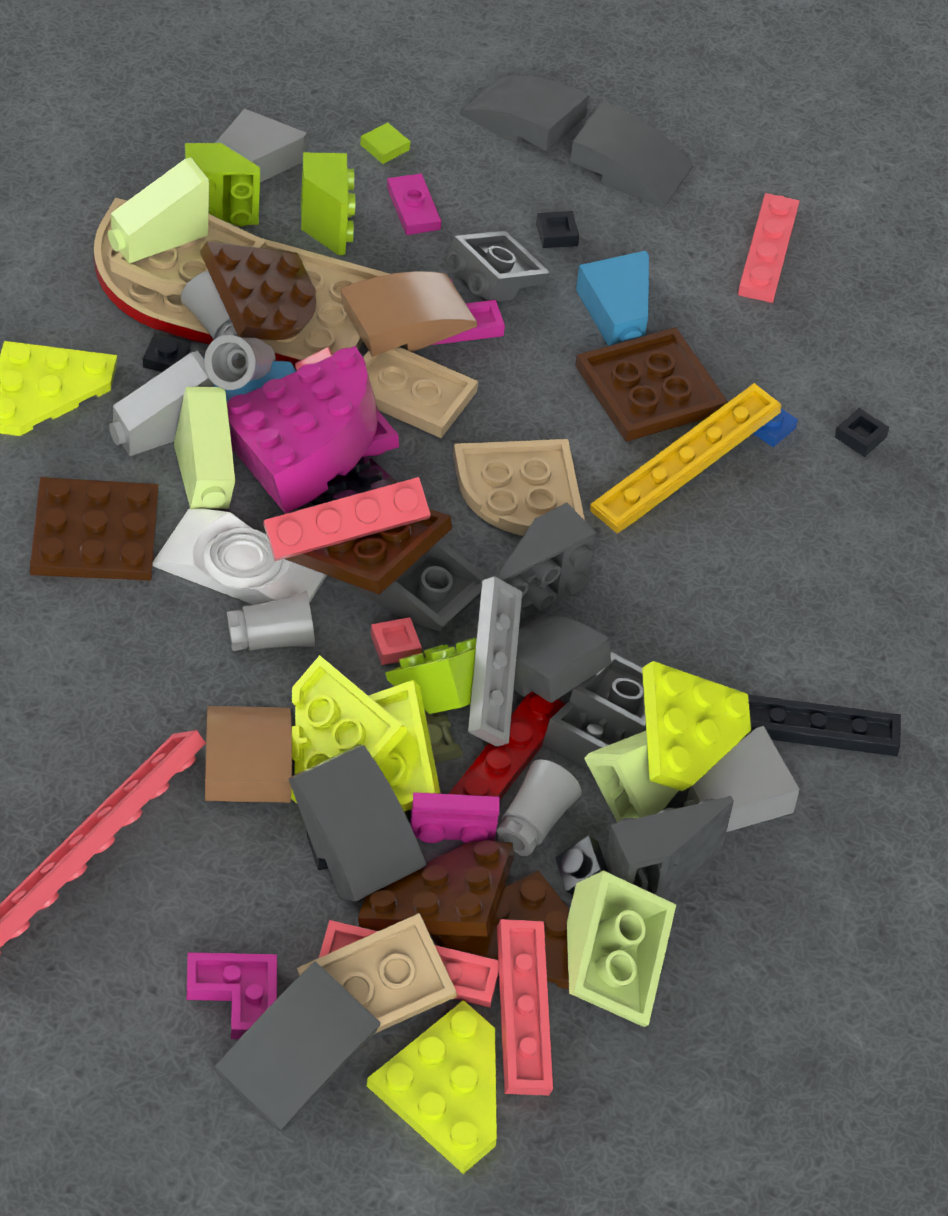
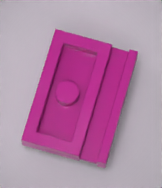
(454, 817)

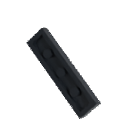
(826, 725)

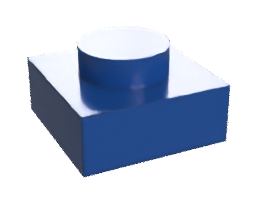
(777, 428)

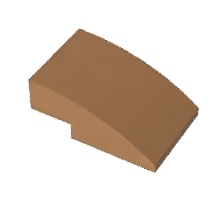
(406, 310)
(248, 754)

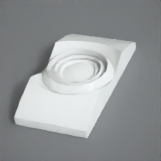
(232, 559)

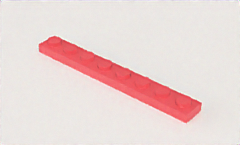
(96, 832)

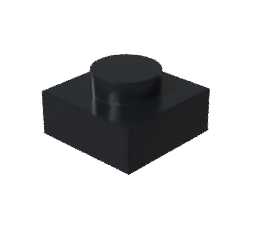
(557, 229)
(165, 352)
(861, 432)
(580, 862)

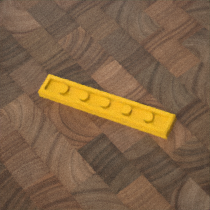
(685, 458)

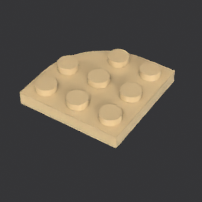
(174, 268)
(516, 480)

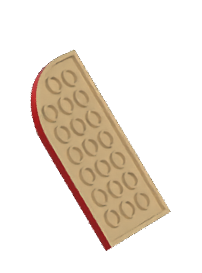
(327, 328)

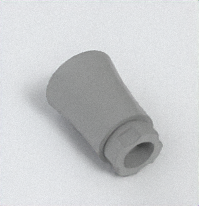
(205, 303)
(237, 360)
(272, 624)
(538, 805)

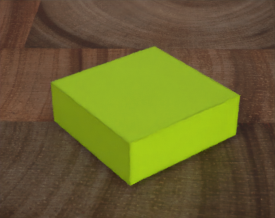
(385, 143)

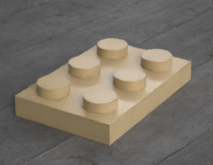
(418, 390)
(392, 972)

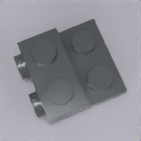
(494, 265)

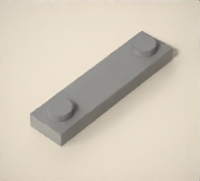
(495, 662)

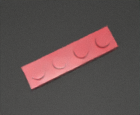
(768, 248)
(346, 519)
(471, 974)
(524, 1007)

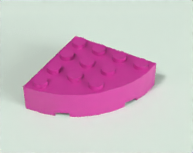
(305, 427)

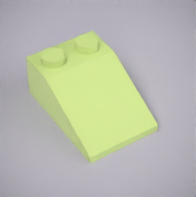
(617, 945)

